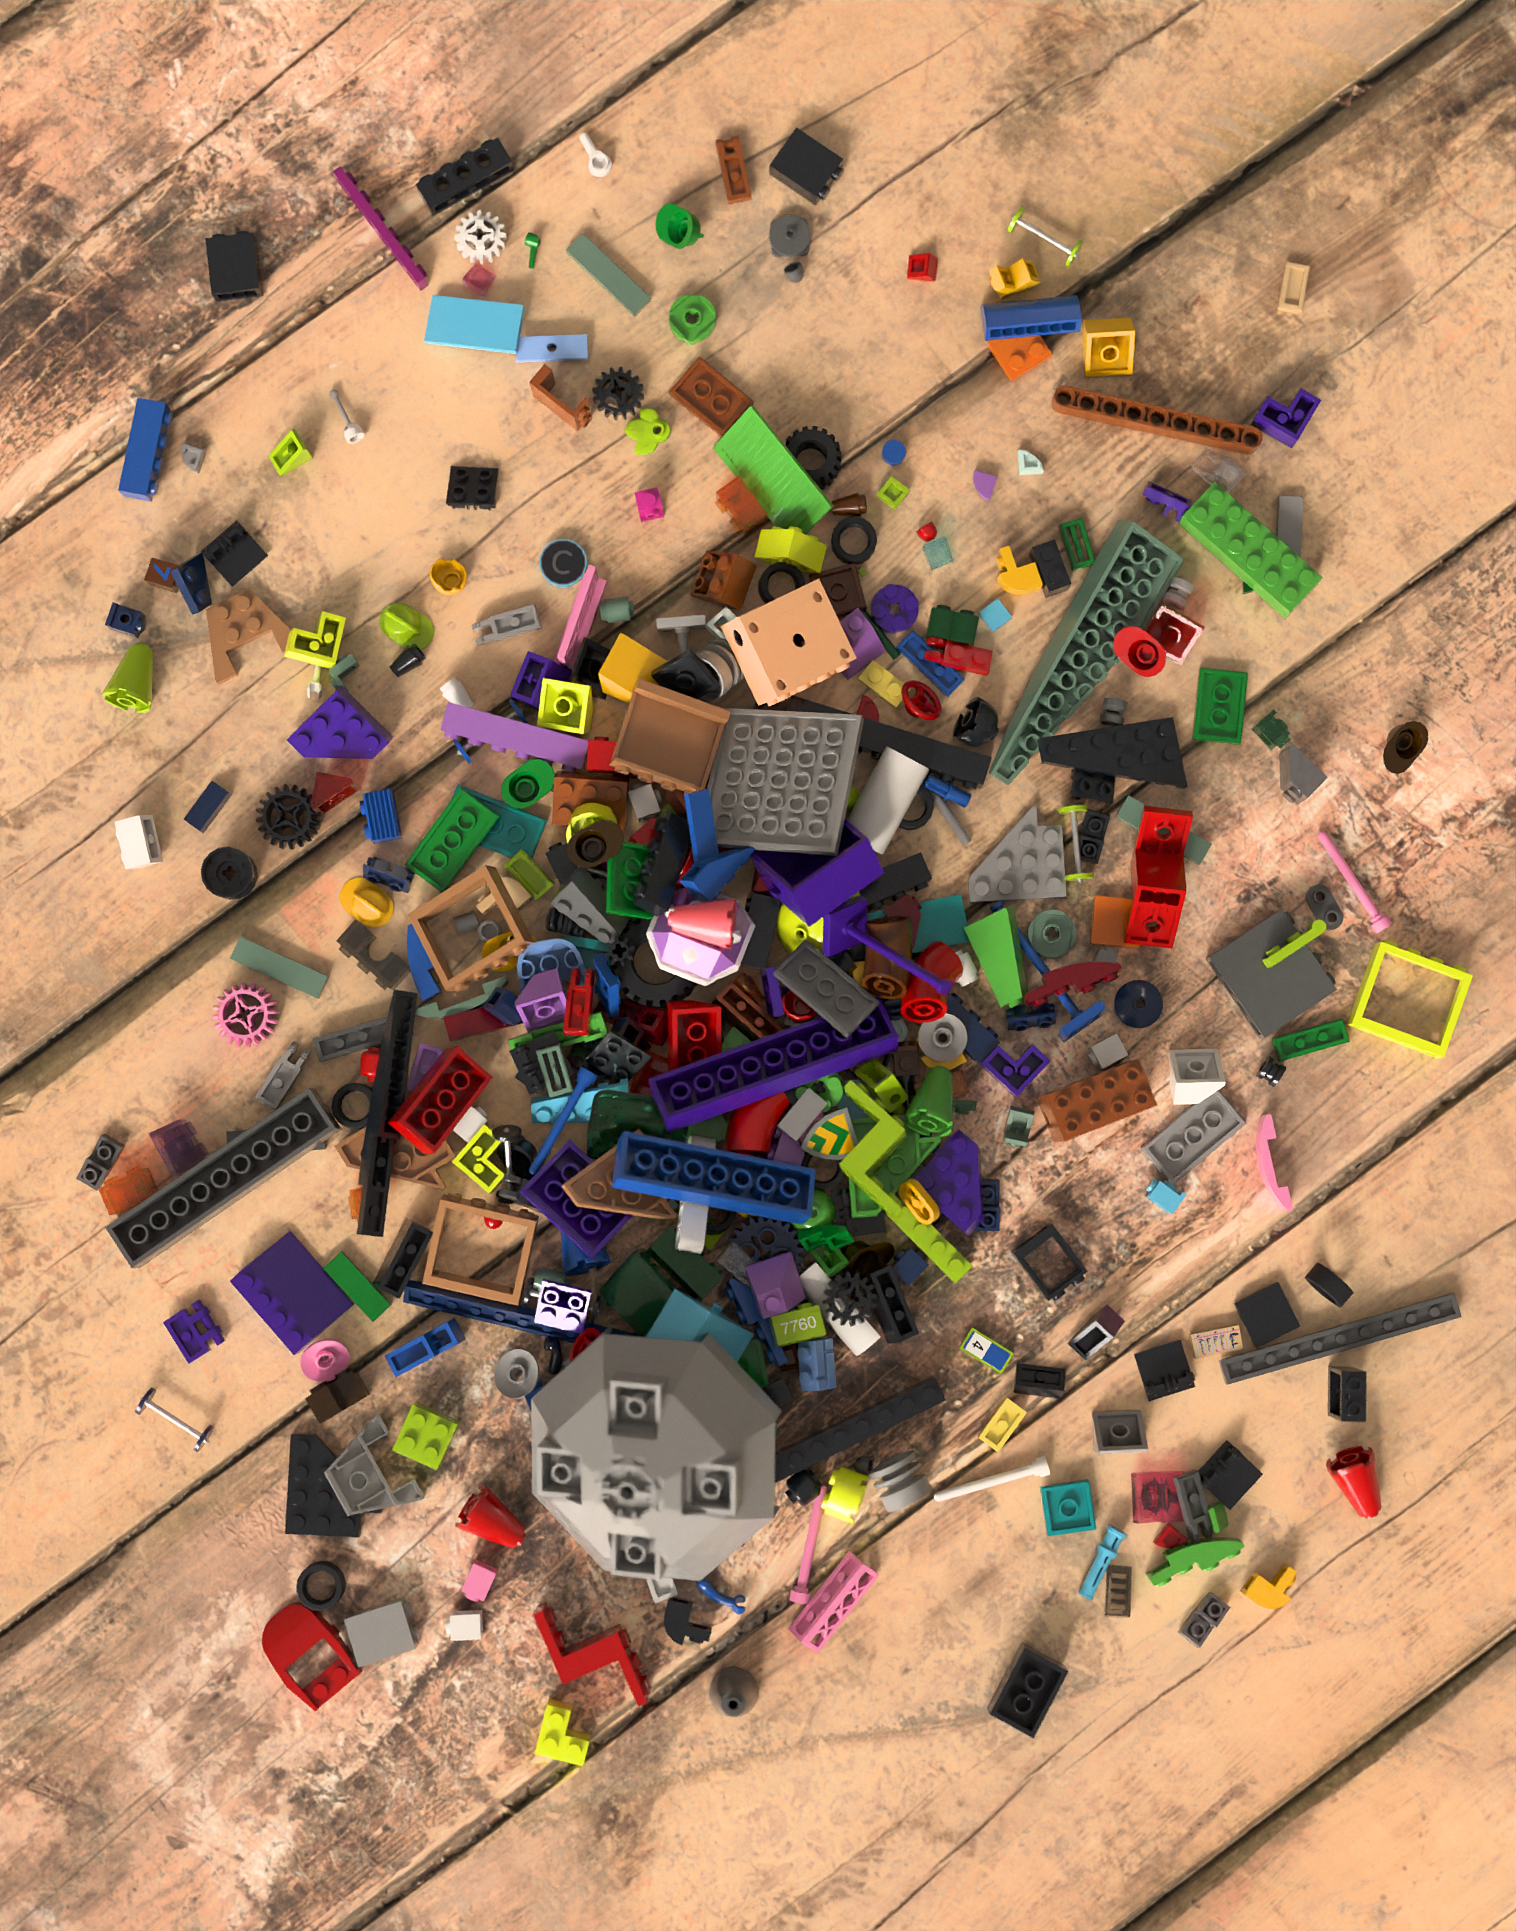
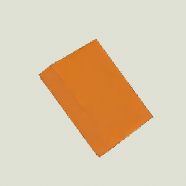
(1110, 921)

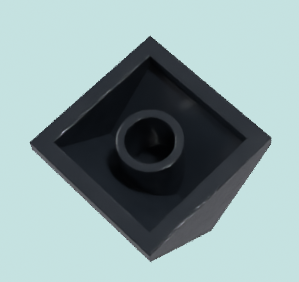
(587, 666)

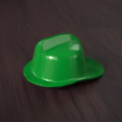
(677, 226)
(528, 784)

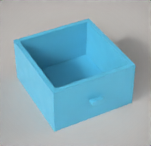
(692, 1320)

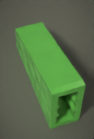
(1000, 955)

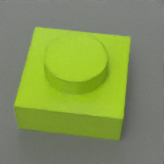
(893, 493)

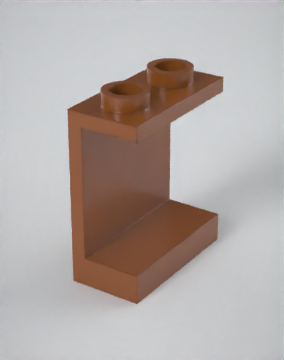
(541, 386)

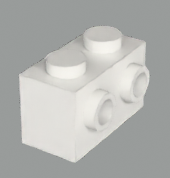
(138, 841)

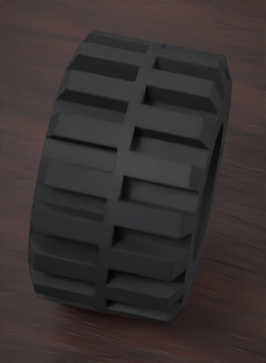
(825, 444)

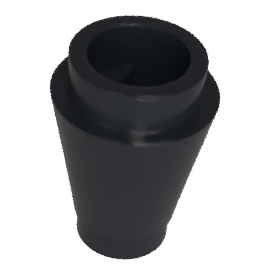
(408, 660)

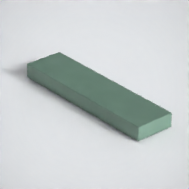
(608, 275)
(1131, 814)
(279, 967)

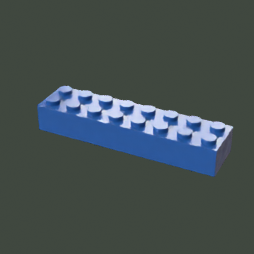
(713, 1178)

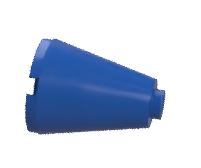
(576, 1262)

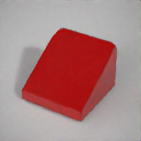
(922, 267)

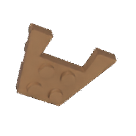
(238, 623)

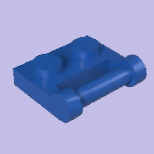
(607, 986)

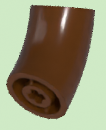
(881, 975)

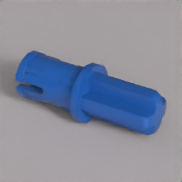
(947, 790)

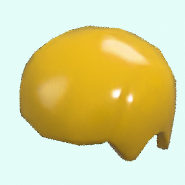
(448, 576)

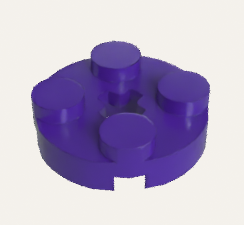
(907, 603)

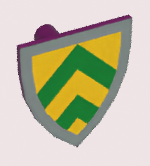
(831, 1136)

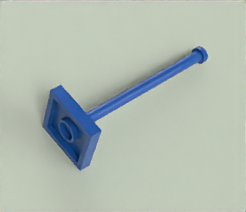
(1079, 1018)

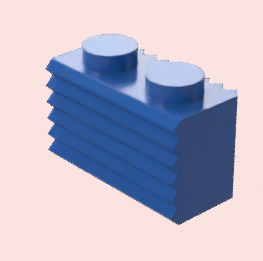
(381, 816)

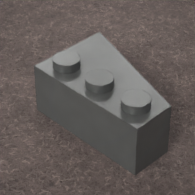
(585, 903)

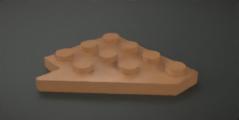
(407, 1161)
(593, 1190)

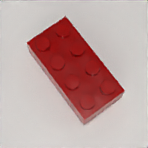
(440, 1100)

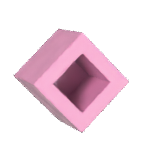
(479, 1581)

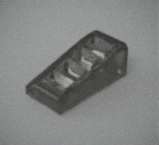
(1116, 1613)

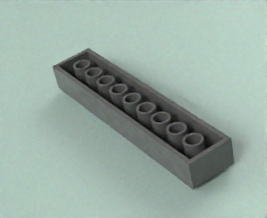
(223, 1178)

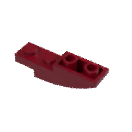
(1080, 976)

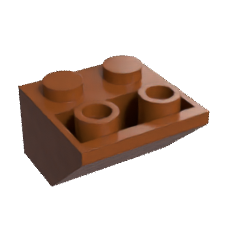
(723, 579)

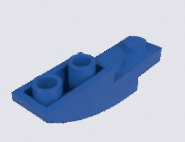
(748, 1314)

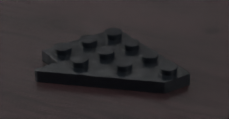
(310, 1498)

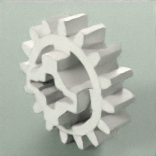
(489, 237)

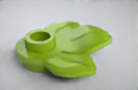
(644, 431)

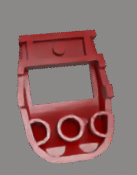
(293, 1634)

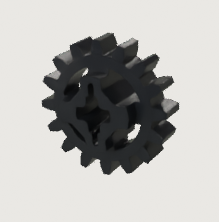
(627, 391)
(859, 1301)

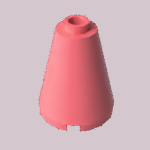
(706, 921)

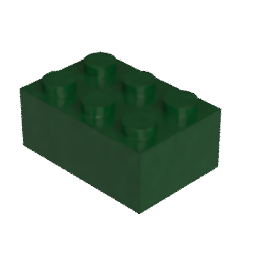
(685, 1267)

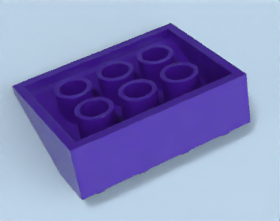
(583, 1226)
(292, 1293)

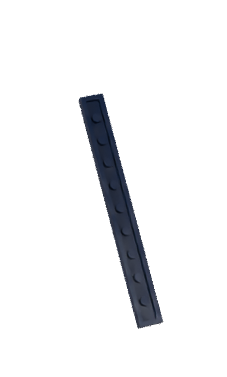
(489, 1311)

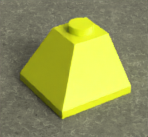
(565, 706)

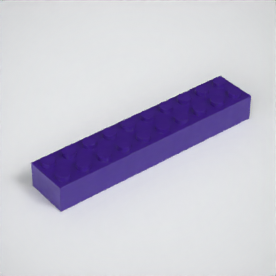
(767, 1068)

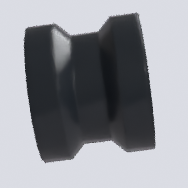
(1271, 1071)

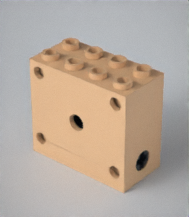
(789, 644)

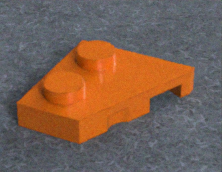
(1019, 354)

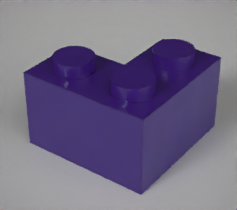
(1286, 422)
(1015, 1074)

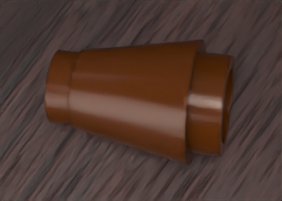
(850, 505)

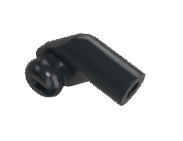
(556, 1354)

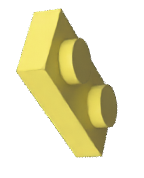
(882, 683)
(1002, 1424)

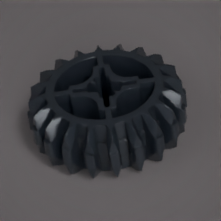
(280, 824)

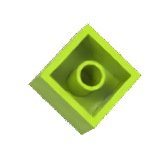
(426, 1435)

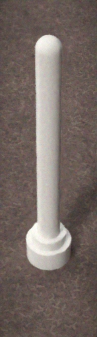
(1037, 1467)

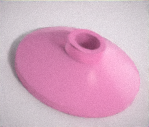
(324, 1368)

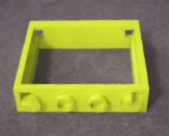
(1357, 1021)

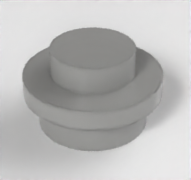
(488, 930)

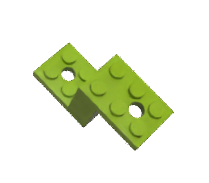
(874, 1148)

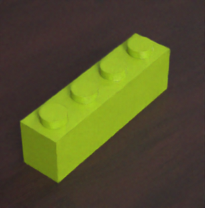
(933, 1245)

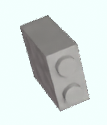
(382, 1631)

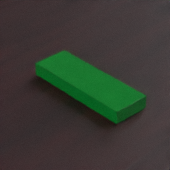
(1310, 1040)
(357, 1286)

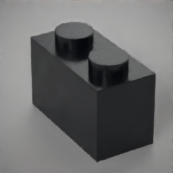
(1050, 568)

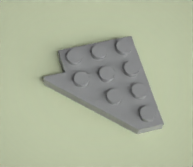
(1022, 865)

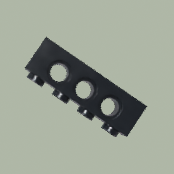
(461, 188)

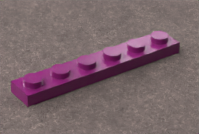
(376, 220)

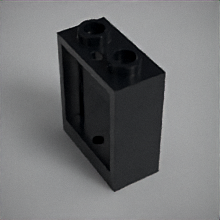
(1035, 1241)
(1350, 1401)

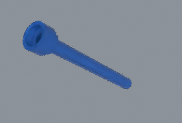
(583, 1080)

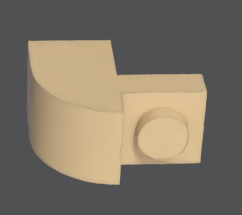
(517, 892)

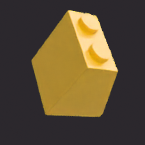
(625, 666)

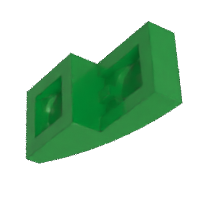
(833, 1235)

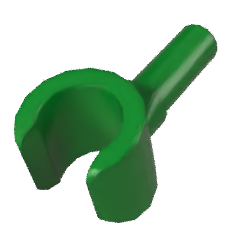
(532, 241)

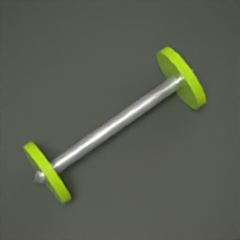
(1016, 219)
(1072, 810)

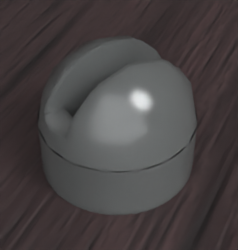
(794, 272)
(864, 1464)

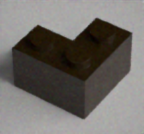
(339, 1395)

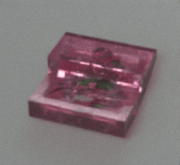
(1155, 1497)

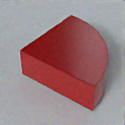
(868, 709)
(1170, 1537)

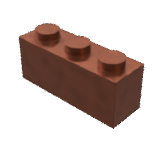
(745, 1014)

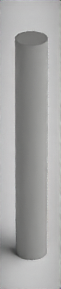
(950, 818)

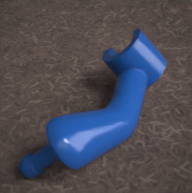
(706, 1587)

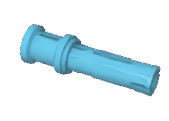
(1107, 1551)

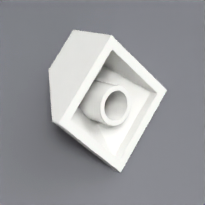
(1194, 1074)

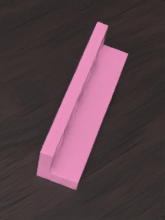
(830, 1600)

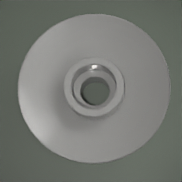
(952, 1047)
(508, 1370)

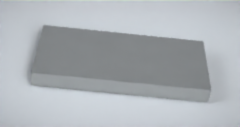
(1193, 1136)

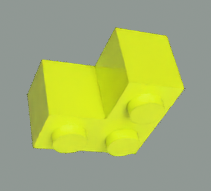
(791, 547)
(318, 647)
(476, 1161)
(556, 1740)

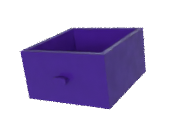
(819, 883)

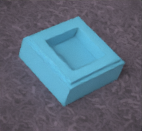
(995, 615)

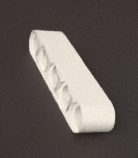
(693, 1217)

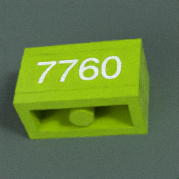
(797, 1325)

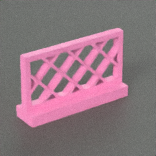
(580, 617)

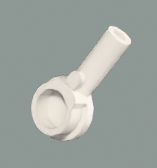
(599, 162)

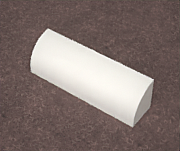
(856, 1337)

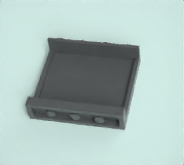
(1276, 993)

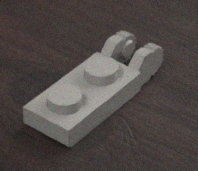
(509, 624)
(282, 1077)

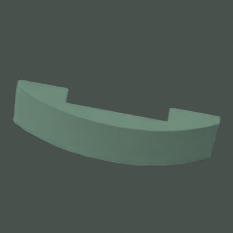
(434, 1010)

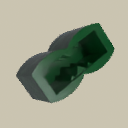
(952, 625)

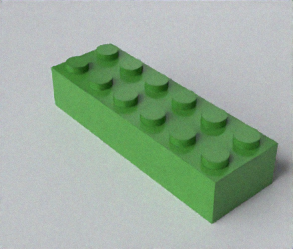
(1250, 550)

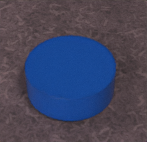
(893, 452)

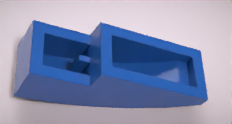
(421, 967)
(425, 1347)

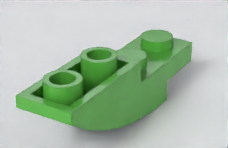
(1204, 1553)

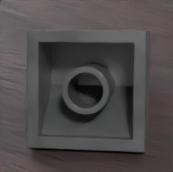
(1298, 775)

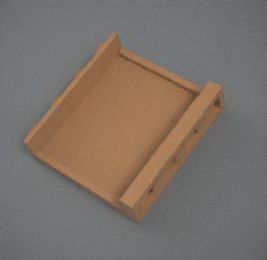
(668, 738)

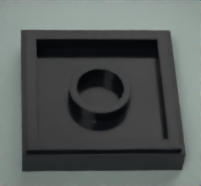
(686, 675)
(1266, 1314)

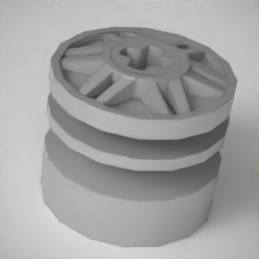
(722, 663)
(901, 1483)

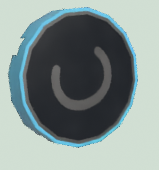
(563, 563)

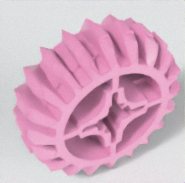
(237, 995)

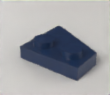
(193, 583)

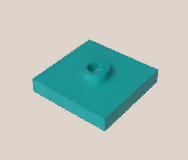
(1068, 1507)

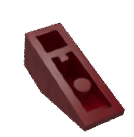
(650, 1019)

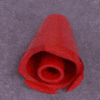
(1358, 1479)
(490, 1519)

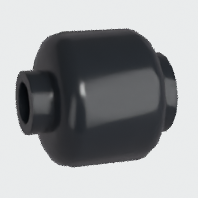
(803, 1487)

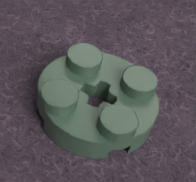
(1062, 925)

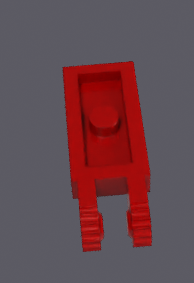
(959, 656)
(579, 1004)

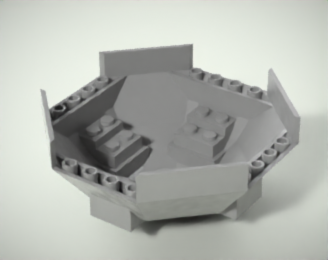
(673, 1427)

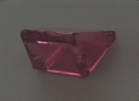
(478, 279)

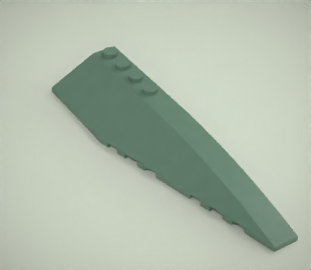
(1116, 594)

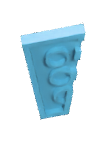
(548, 1109)

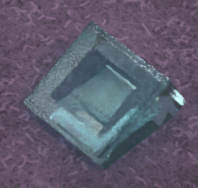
(937, 553)

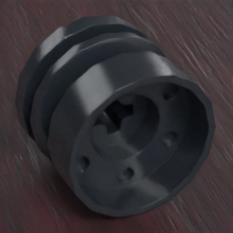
(221, 861)

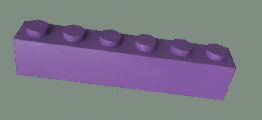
(514, 735)

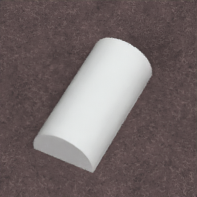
(886, 797)

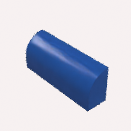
(1031, 317)

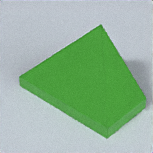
(829, 1260)

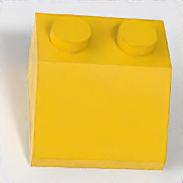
(1108, 347)

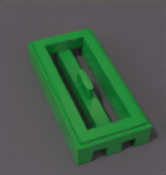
(1082, 563)

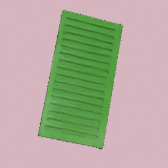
(772, 473)

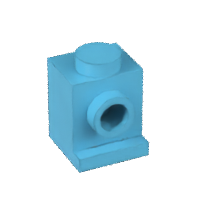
(1164, 1195)

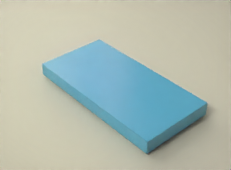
(474, 324)

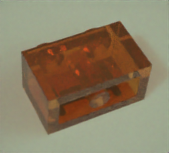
(741, 506)
(128, 1191)

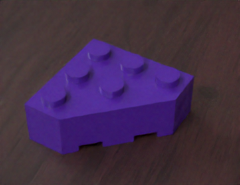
(340, 730)
(956, 1182)

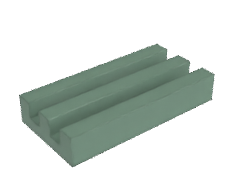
(548, 1050)

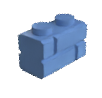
(816, 1364)

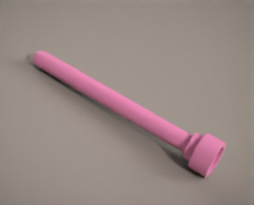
(1378, 919)
(800, 1591)

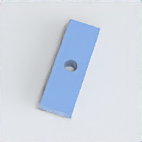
(567, 348)

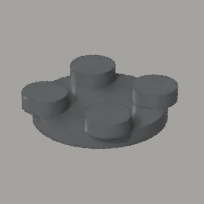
(789, 236)

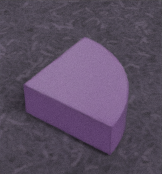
(984, 484)

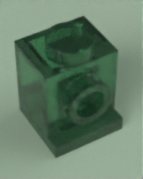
(1272, 731)

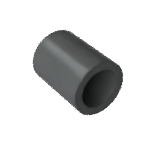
(466, 921)

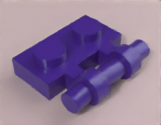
(188, 1336)

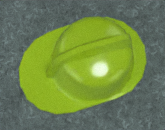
(406, 625)

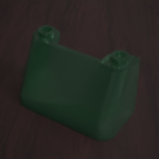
(622, 1111)
(637, 1292)

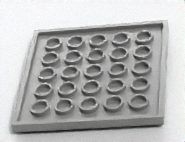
(783, 780)

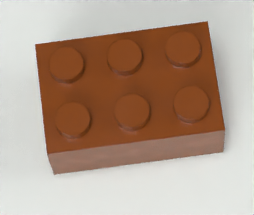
(576, 789)

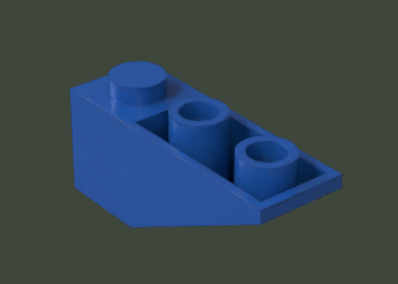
(711, 874)

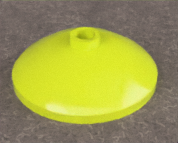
(789, 930)

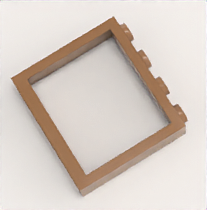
(457, 892)
(473, 1286)

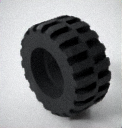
(633, 985)

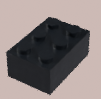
(1027, 1690)

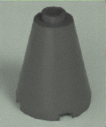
(733, 1691)

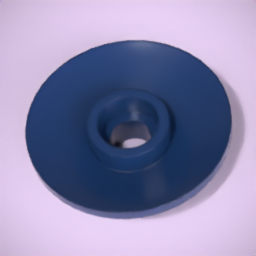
(1126, 1006)

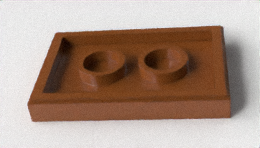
(710, 397)

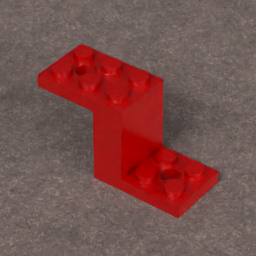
(1158, 877)
(592, 1653)

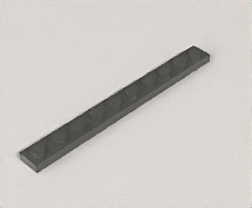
(1340, 1338)

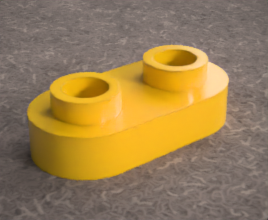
(918, 1201)

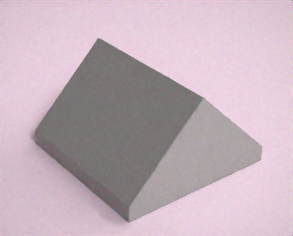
(1118, 1432)

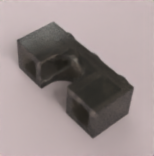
(356, 943)

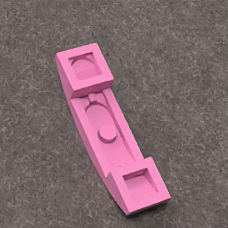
(1265, 1132)

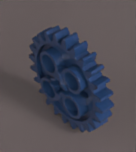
(783, 1239)

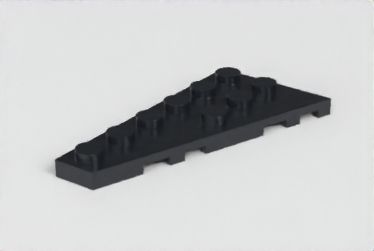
(1125, 751)

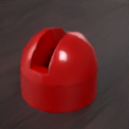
(927, 532)
(492, 1223)

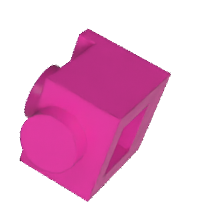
(649, 504)

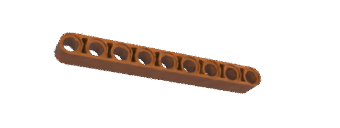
(1168, 417)

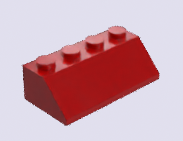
(692, 1032)

